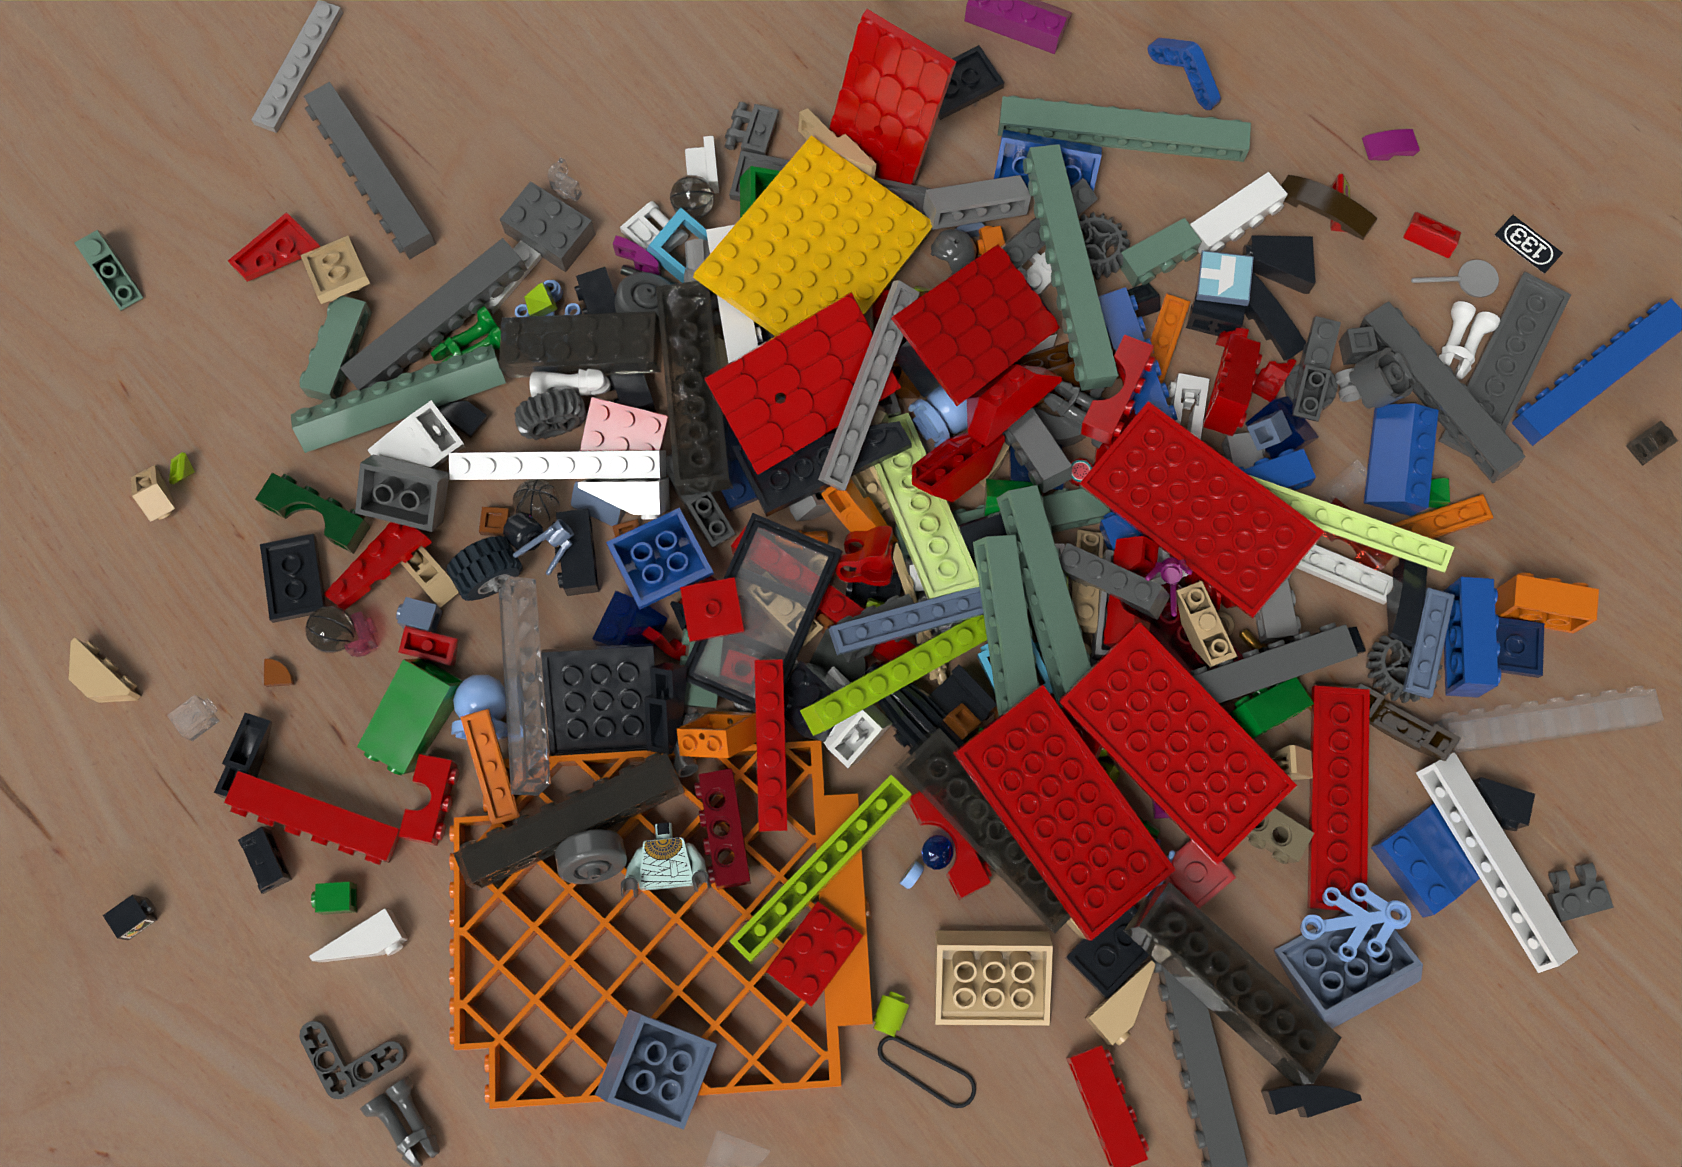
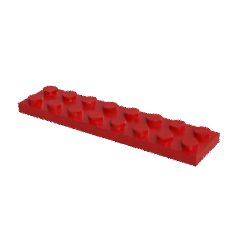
(1338, 794)

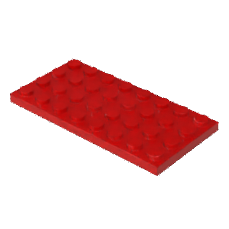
(1201, 509)
(1177, 743)
(1064, 812)

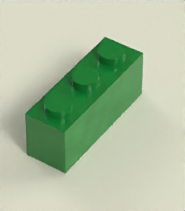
(1271, 707)

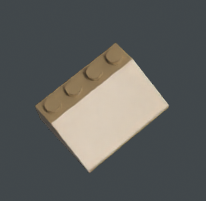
(993, 977)

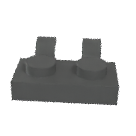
(1581, 900)

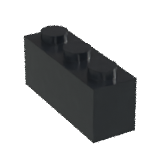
(579, 560)

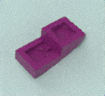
(1386, 144)
(642, 259)

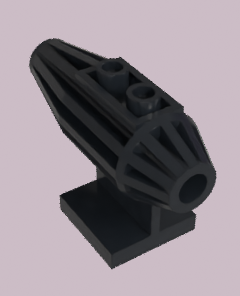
(917, 712)

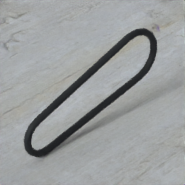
(918, 1082)

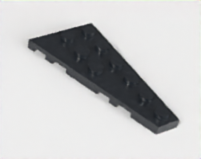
(799, 473)

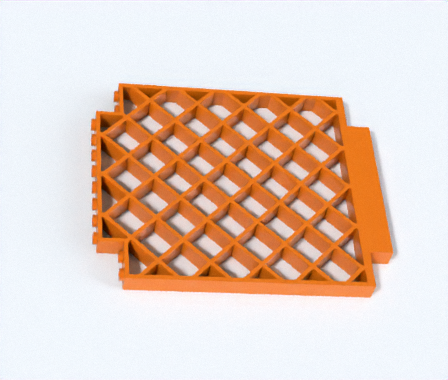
(845, 996)

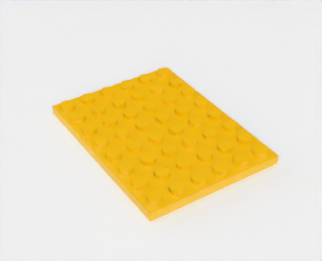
(812, 241)

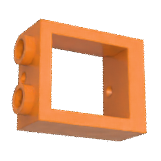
(717, 737)

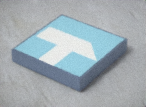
(1224, 278)

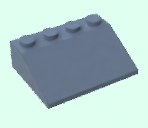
(1345, 989)

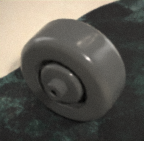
(638, 293)
(590, 856)

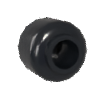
(522, 529)

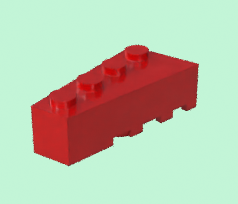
(1233, 385)

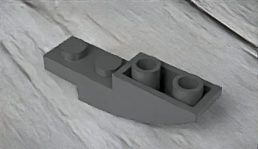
(1314, 369)
(704, 512)

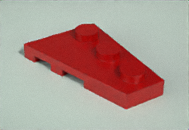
(273, 248)

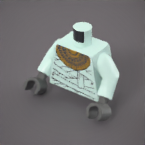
(665, 864)

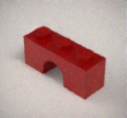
(427, 824)

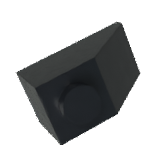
(1508, 804)

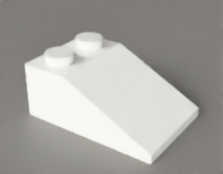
(635, 495)

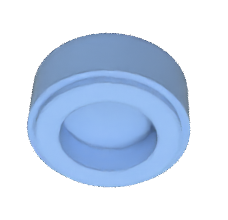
(912, 875)

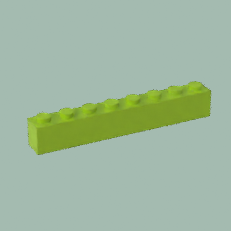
(894, 675)
(820, 869)

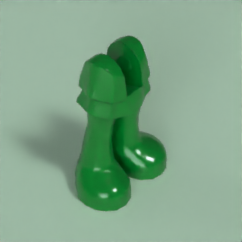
(484, 326)

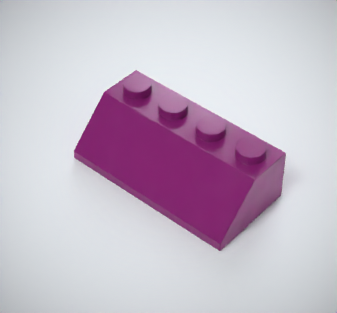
(1021, 20)

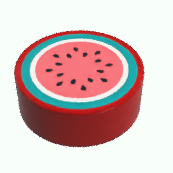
(1080, 469)

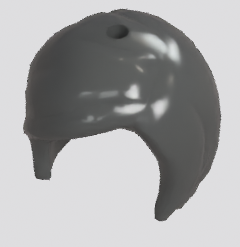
(955, 248)

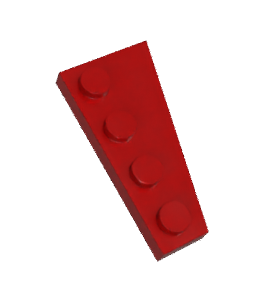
(374, 563)

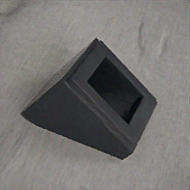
(1146, 298)

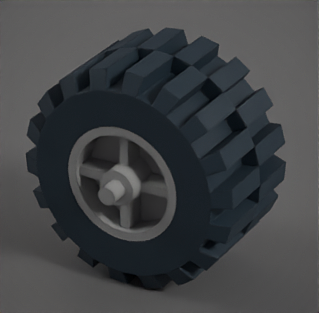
(483, 568)

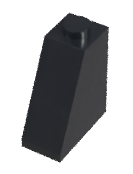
(1284, 260)

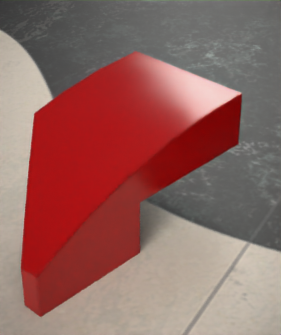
(1271, 379)
(673, 648)

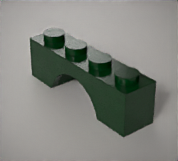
(286, 498)

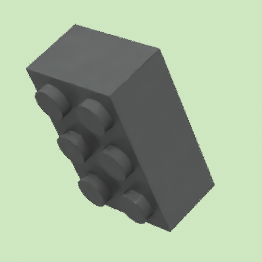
(548, 226)
(401, 492)

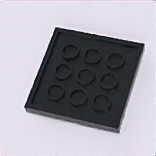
(597, 698)

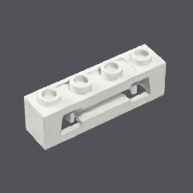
(1190, 389)

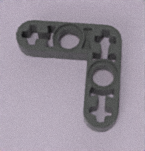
(348, 1072)

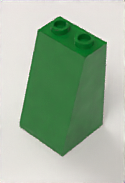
(410, 715)

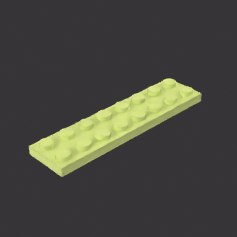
(925, 523)

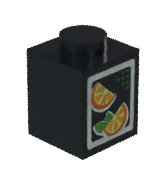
(130, 917)

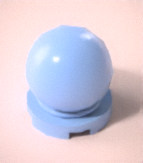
(939, 416)
(478, 694)

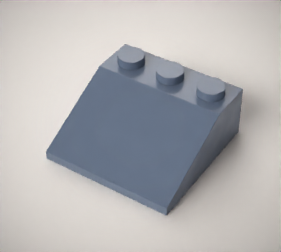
(655, 1069)

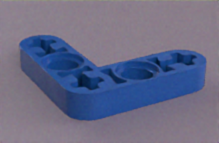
(1191, 57)

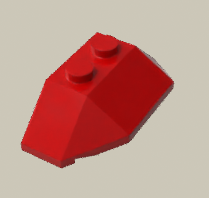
(1006, 400)
(955, 466)

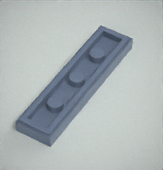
(1429, 644)

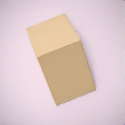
(1294, 762)

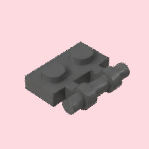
(759, 129)

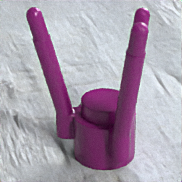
(1171, 573)

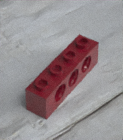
(723, 784)

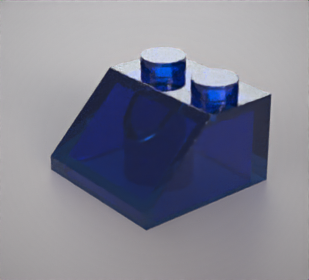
(625, 622)

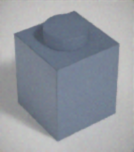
(1269, 430)
(418, 615)

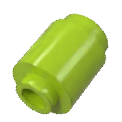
(890, 1013)

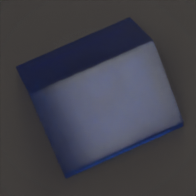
(1301, 431)

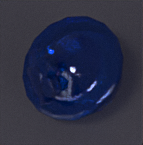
(937, 852)

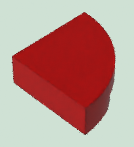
(1224, 336)

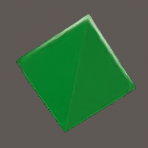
(1439, 493)

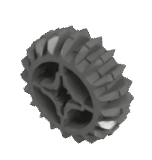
(1099, 236)
(550, 414)
(1383, 674)

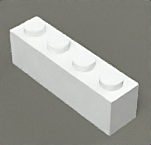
(1239, 213)

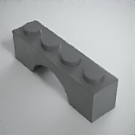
(1123, 584)

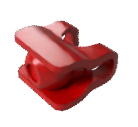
(872, 561)

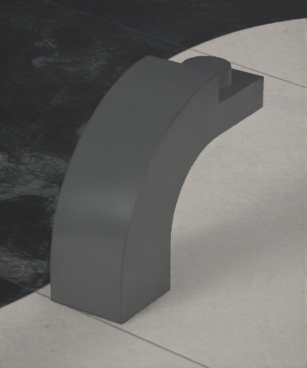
(1064, 430)

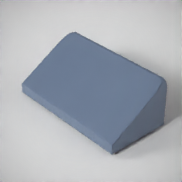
(597, 507)

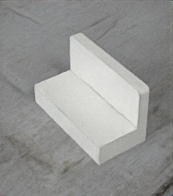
(702, 162)

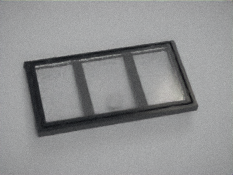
(779, 592)

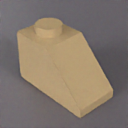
(152, 494)

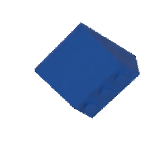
(659, 558)
(1427, 862)

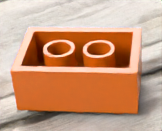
(1548, 601)

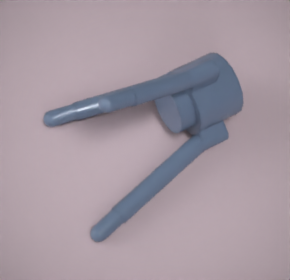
(556, 535)

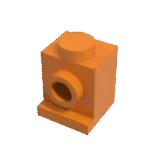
(988, 238)

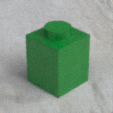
(334, 898)

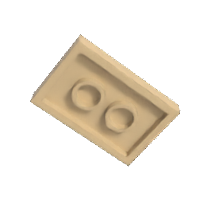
(335, 270)

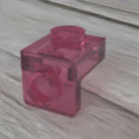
(365, 628)

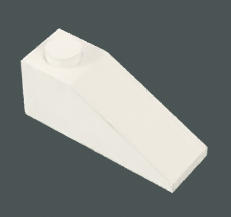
(373, 937)

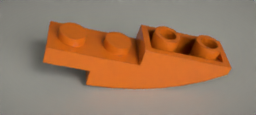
(853, 509)

